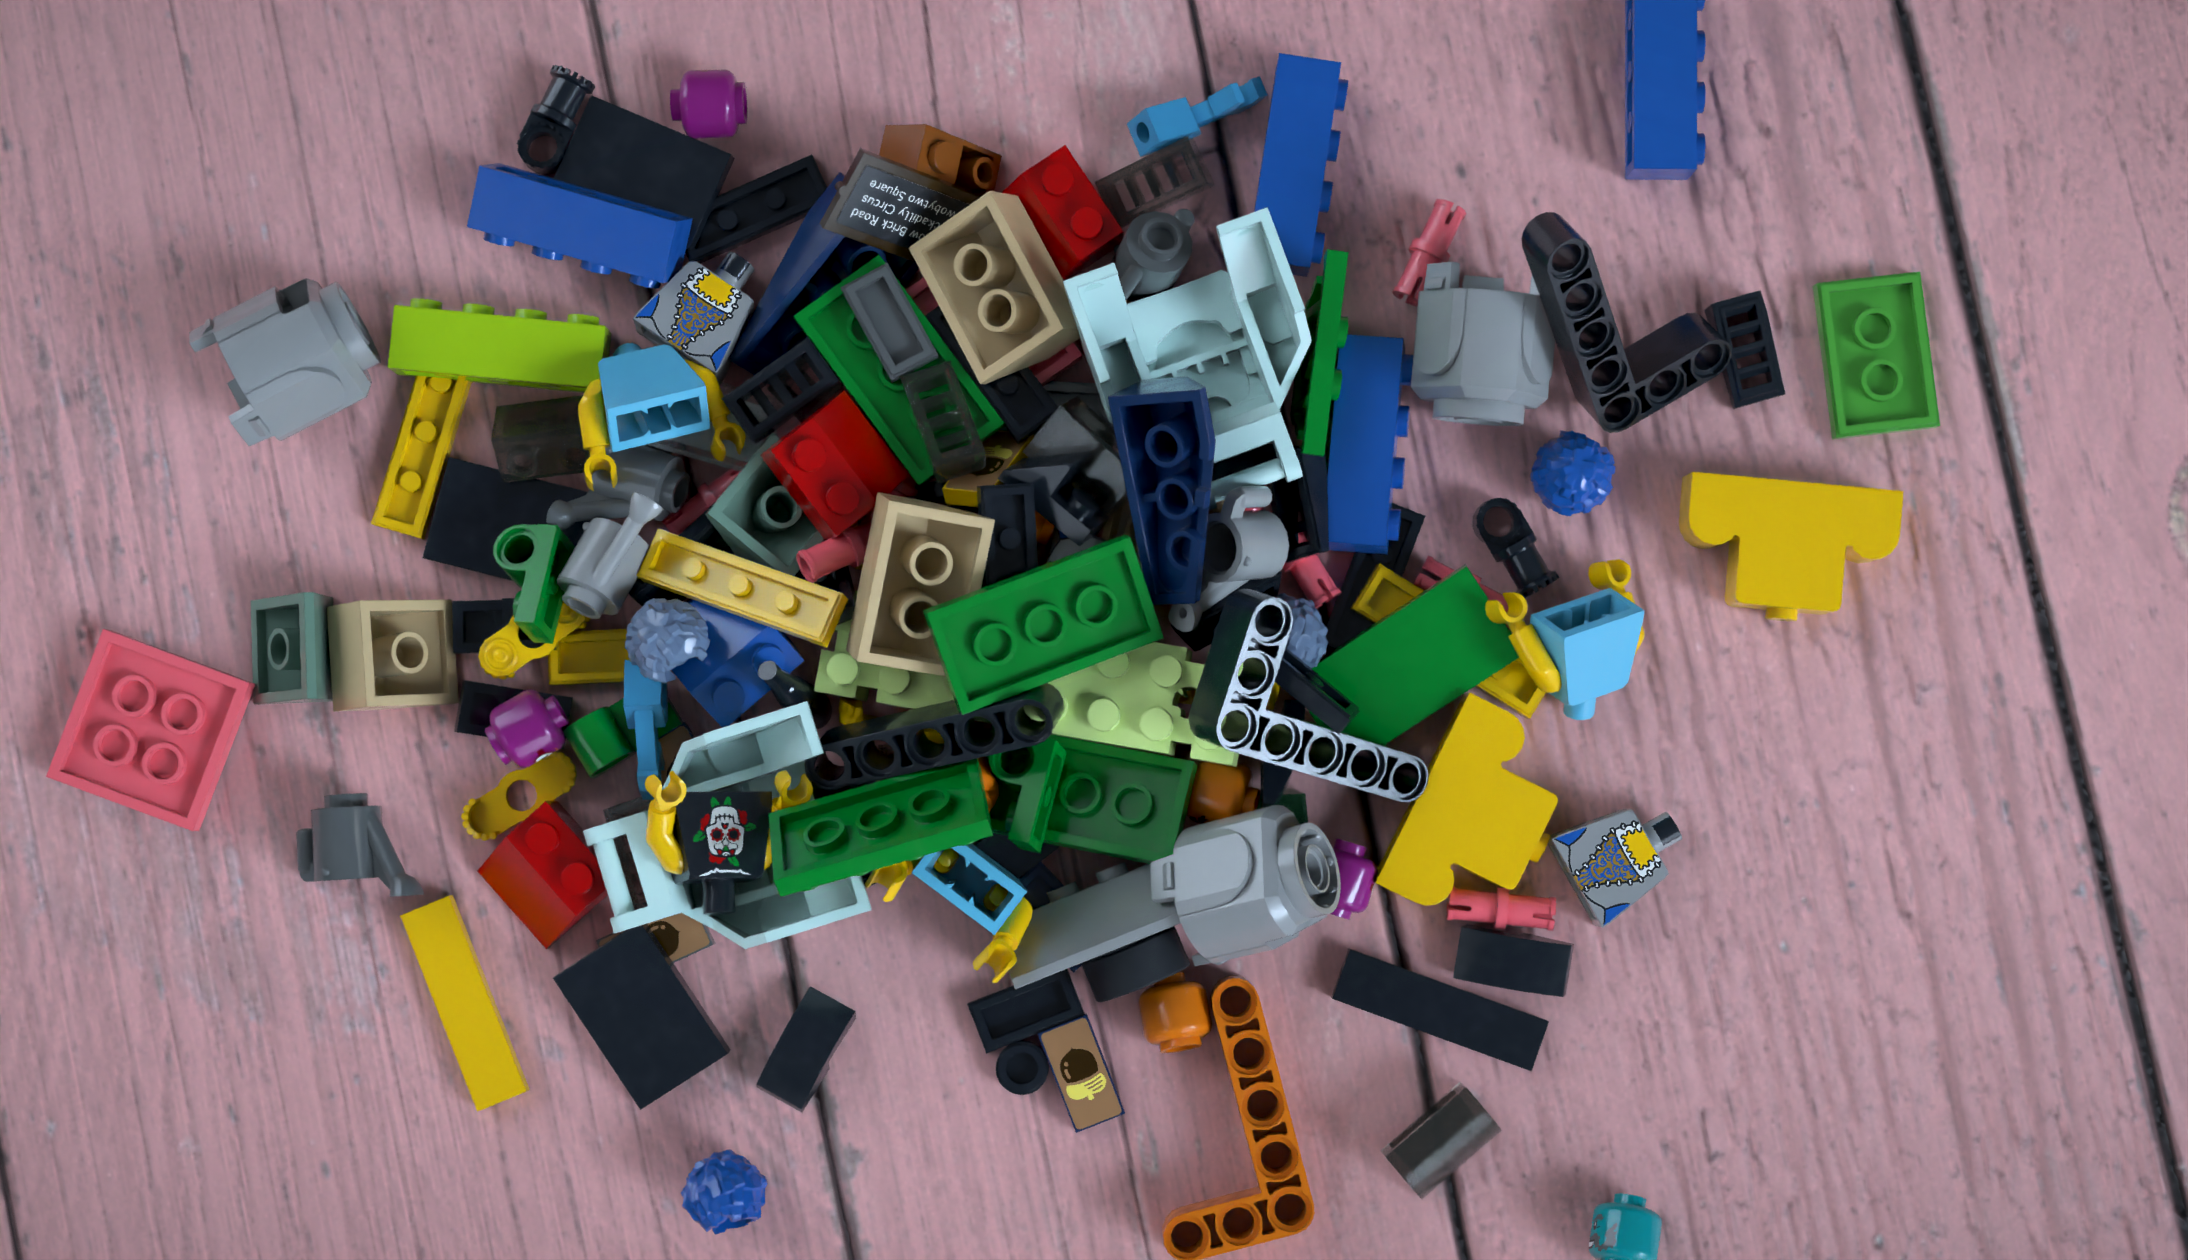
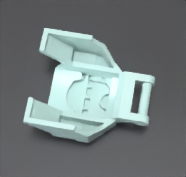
(1227, 330)
(729, 760)

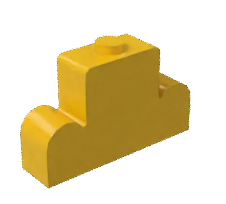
(1788, 537)
(1469, 811)

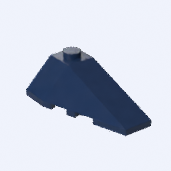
(808, 270)
(1167, 471)

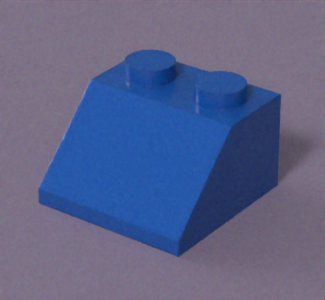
(728, 677)

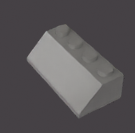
(1090, 923)

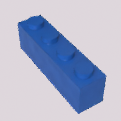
(1663, 89)
(1297, 152)
(578, 223)
(1364, 444)

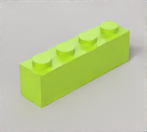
(497, 347)

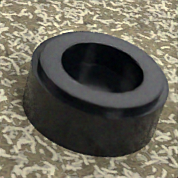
(1022, 1067)

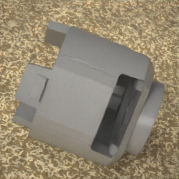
(1480, 348)
(292, 357)
(1248, 882)

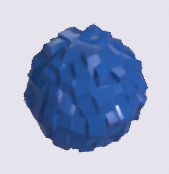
(1572, 473)
(724, 1192)

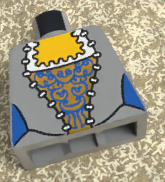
(701, 313)
(1613, 860)

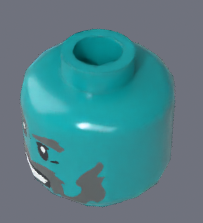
(1625, 1230)

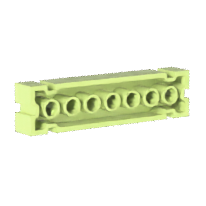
(1115, 702)

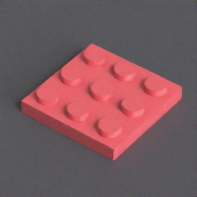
(150, 730)

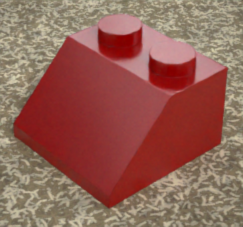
(1066, 212)
(834, 466)
(546, 873)

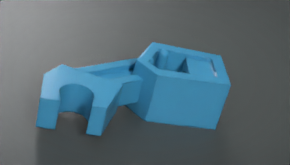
(1175, 119)
(645, 711)

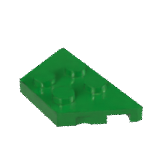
(1317, 378)

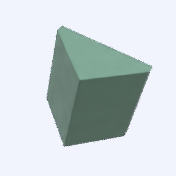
(762, 518)
(291, 649)

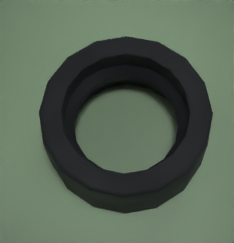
(1136, 965)

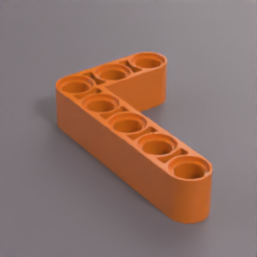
(1258, 1132)

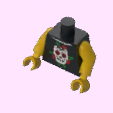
(716, 834)

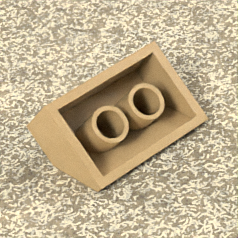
(997, 286)
(913, 561)

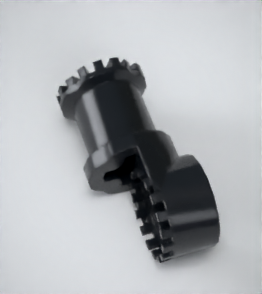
(554, 117)
(1515, 548)

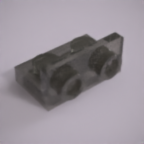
(538, 439)

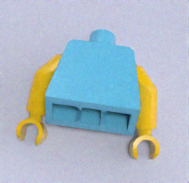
(650, 399)
(1579, 645)
(978, 889)

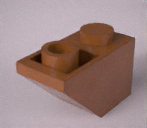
(942, 156)

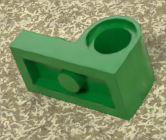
(540, 600)
(604, 738)
(1037, 787)

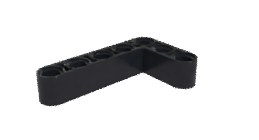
(1606, 379)
(1245, 698)
(913, 749)

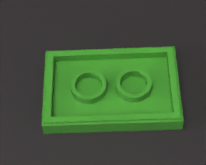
(1876, 355)

